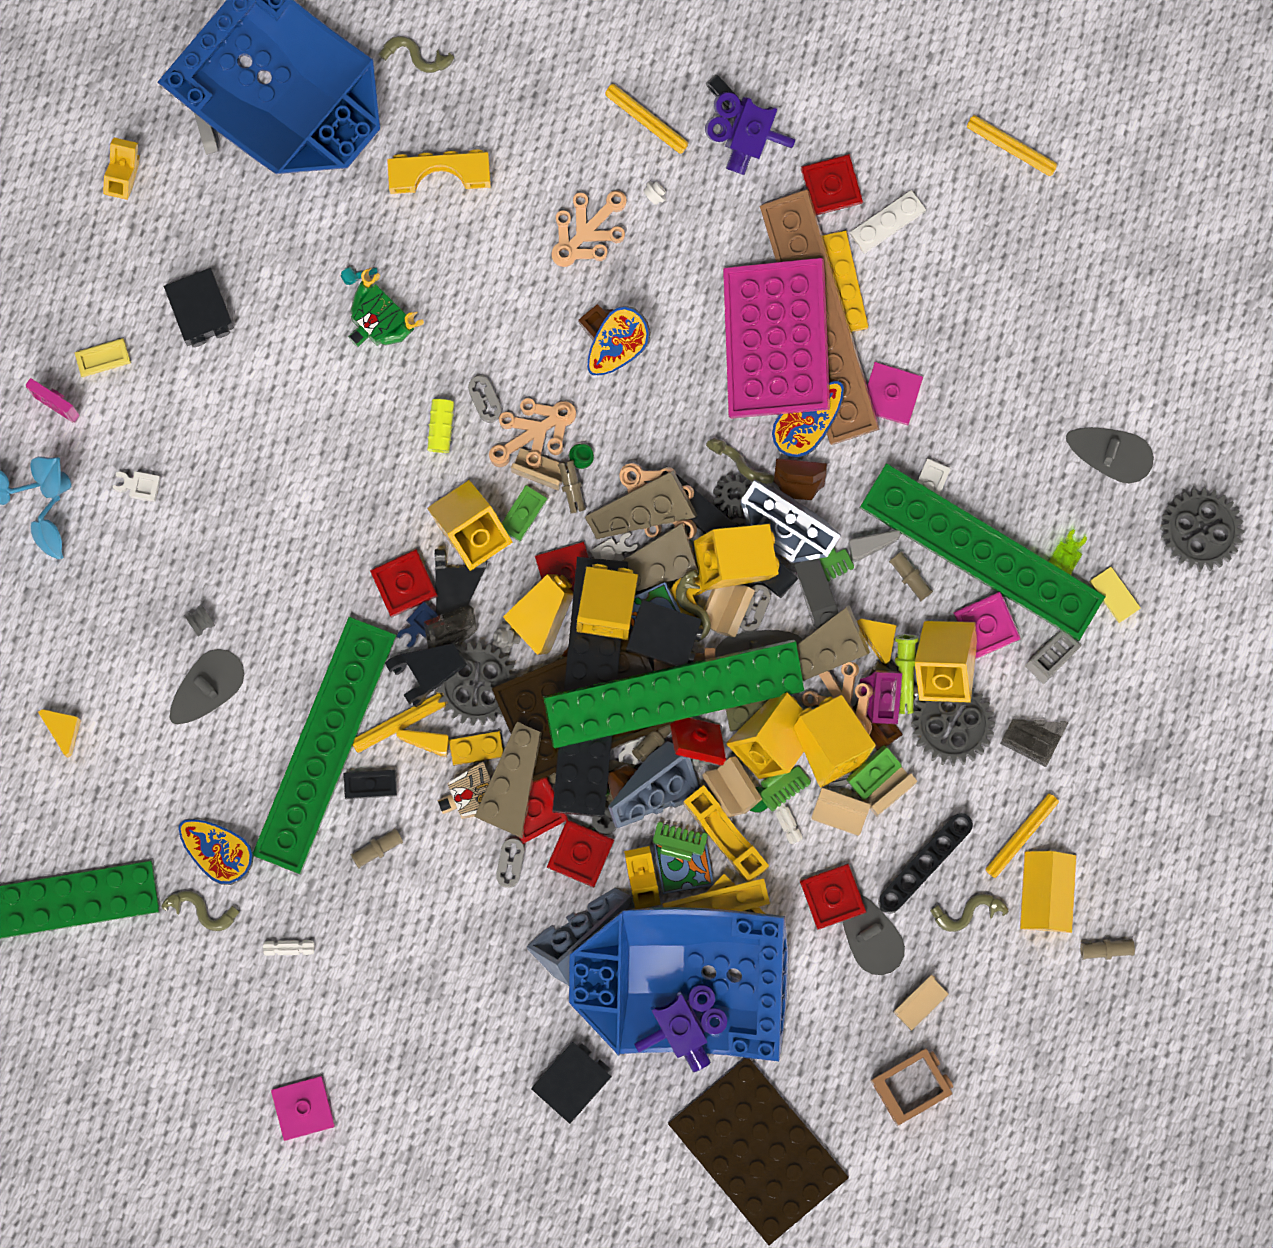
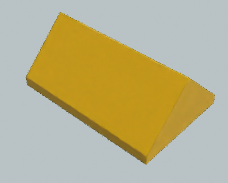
(1048, 891)

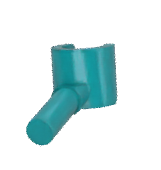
(350, 277)

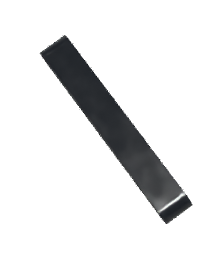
(712, 518)

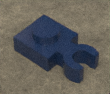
(416, 621)

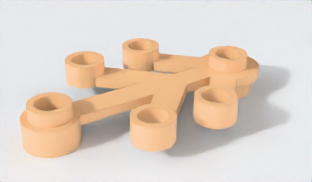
(586, 232)
(535, 431)
(641, 478)
(846, 692)

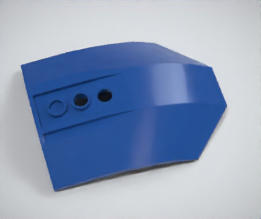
(313, 110)
(661, 951)

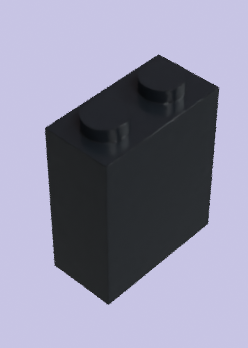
(199, 308)
(664, 635)
(572, 1081)

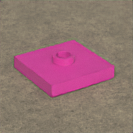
(893, 392)
(52, 399)
(992, 622)
(302, 1108)

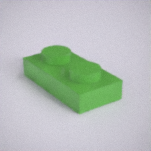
(523, 513)
(873, 772)

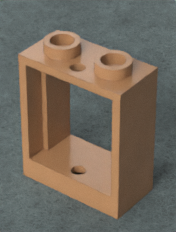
(889, 1100)

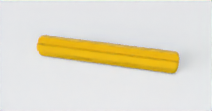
(646, 118)
(1012, 145)
(399, 722)
(1022, 835)

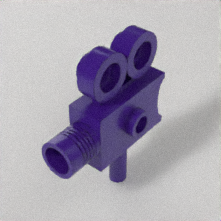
(748, 131)
(683, 1028)

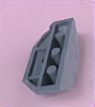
(797, 530)

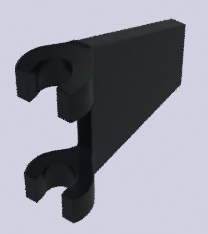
(454, 584)
(429, 667)

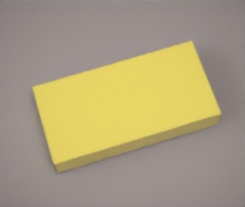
(102, 357)
(1117, 597)

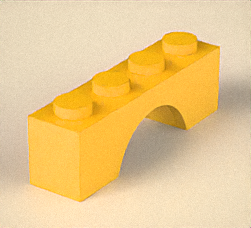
(407, 172)
(725, 835)

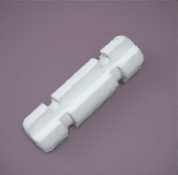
(788, 823)
(288, 947)

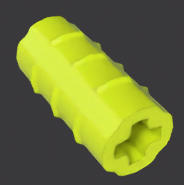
(440, 426)

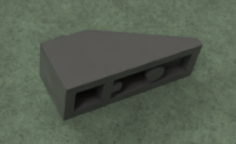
(816, 592)

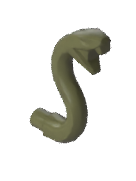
(396, 42)
(719, 447)
(686, 582)
(218, 925)
(952, 926)

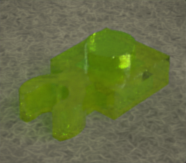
(1066, 555)

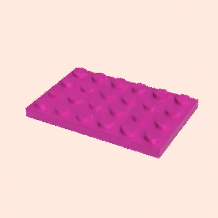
(776, 338)

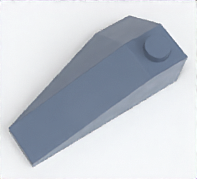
(656, 785)
(554, 946)

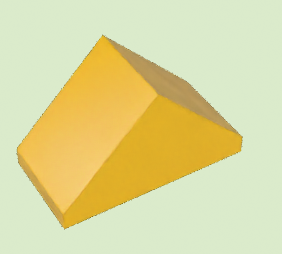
(879, 637)
(63, 729)

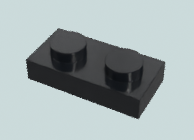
(370, 784)

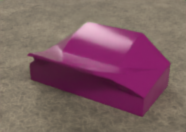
(885, 699)

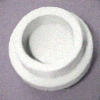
(655, 192)

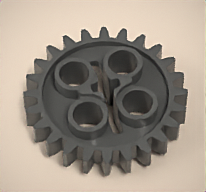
(1190, 509)
(456, 682)
(973, 735)

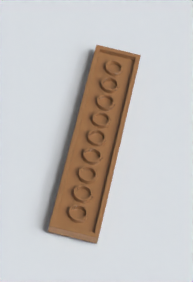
(795, 237)

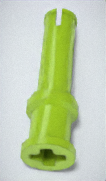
(906, 663)

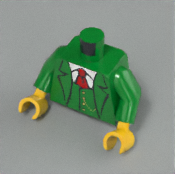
(378, 315)

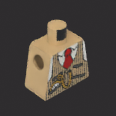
(466, 792)

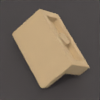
(547, 474)
(727, 608)
(732, 787)
(890, 791)
(840, 811)
(921, 1002)

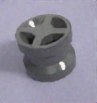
(199, 620)
(606, 825)

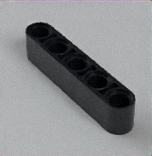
(931, 852)

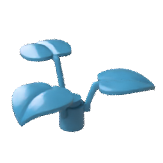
(52, 483)

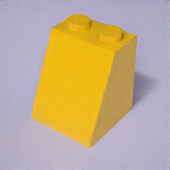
(469, 524)
(736, 556)
(607, 602)
(541, 612)
(946, 661)
(768, 738)
(833, 739)

